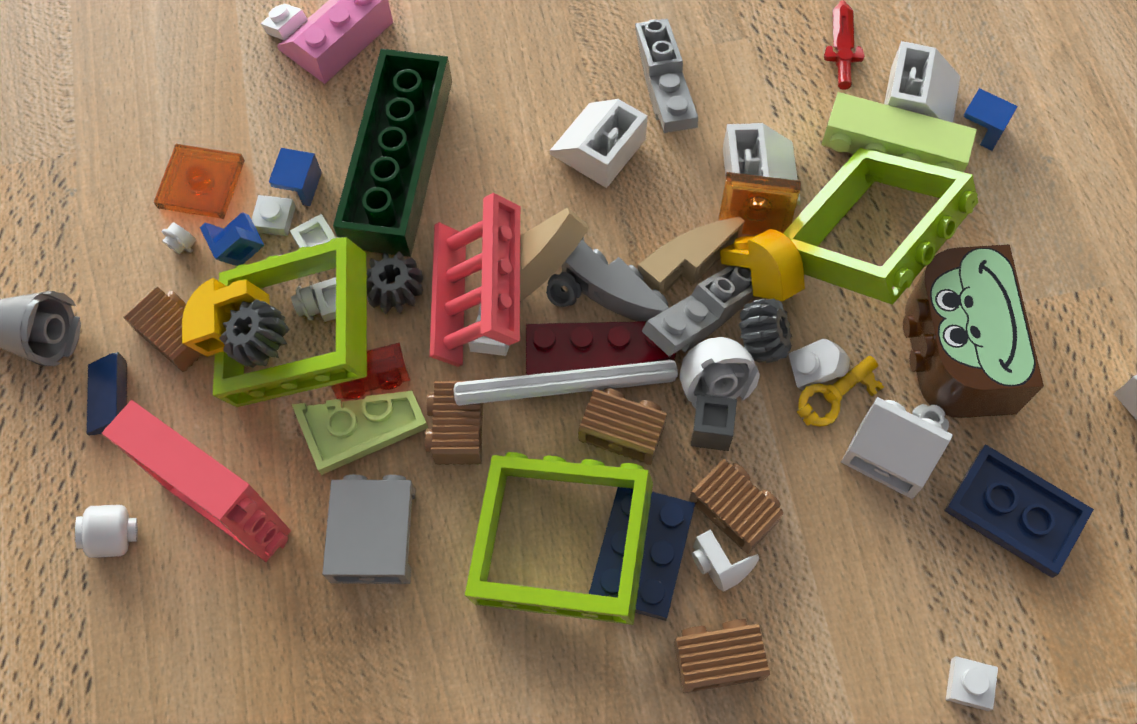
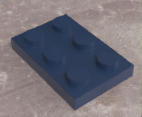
(1019, 511)
(662, 554)

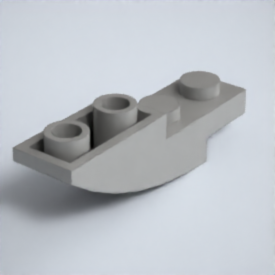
(664, 76)
(614, 285)
(702, 312)

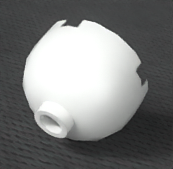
(718, 369)

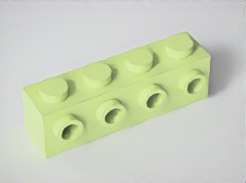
(897, 132)

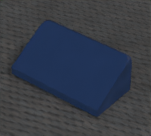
(105, 391)

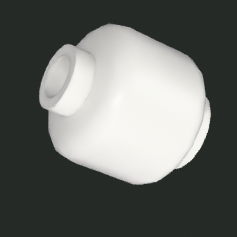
(105, 531)

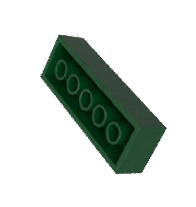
(394, 152)

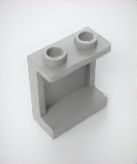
(368, 530)

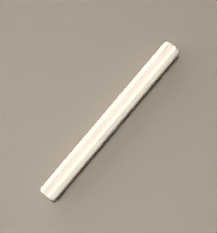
(564, 382)

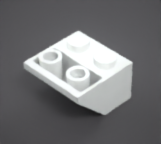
(923, 82)
(602, 140)
(758, 152)
(896, 447)

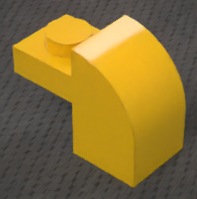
(773, 263)
(211, 307)

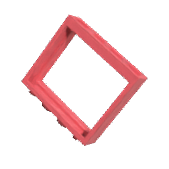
(198, 480)

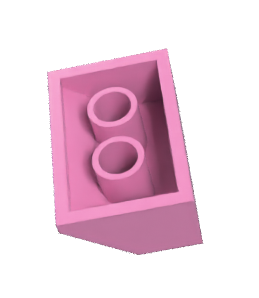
(336, 35)

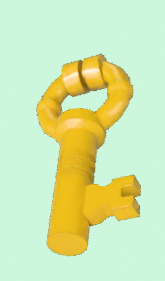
(833, 393)

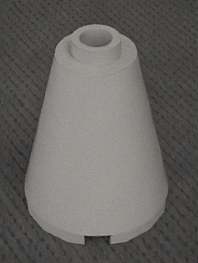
(39, 327)

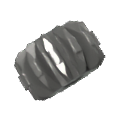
(406, 285)
(765, 330)
(254, 333)

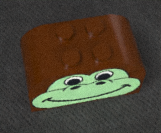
(972, 334)

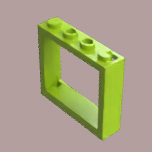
(848, 185)
(343, 365)
(555, 601)

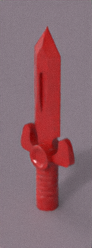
(843, 42)

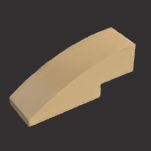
(547, 248)
(689, 254)

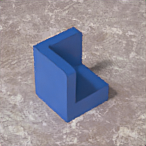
(990, 113)
(296, 172)
(235, 242)

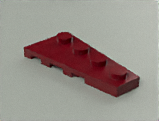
(588, 345)

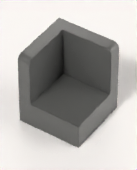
(714, 422)

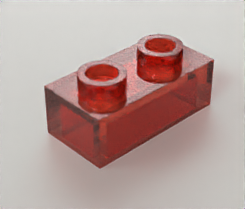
(385, 371)

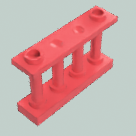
(499, 287)

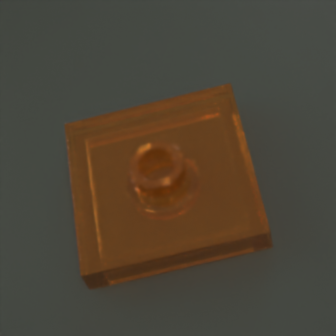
(199, 181)
(759, 201)

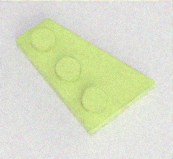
(355, 428)

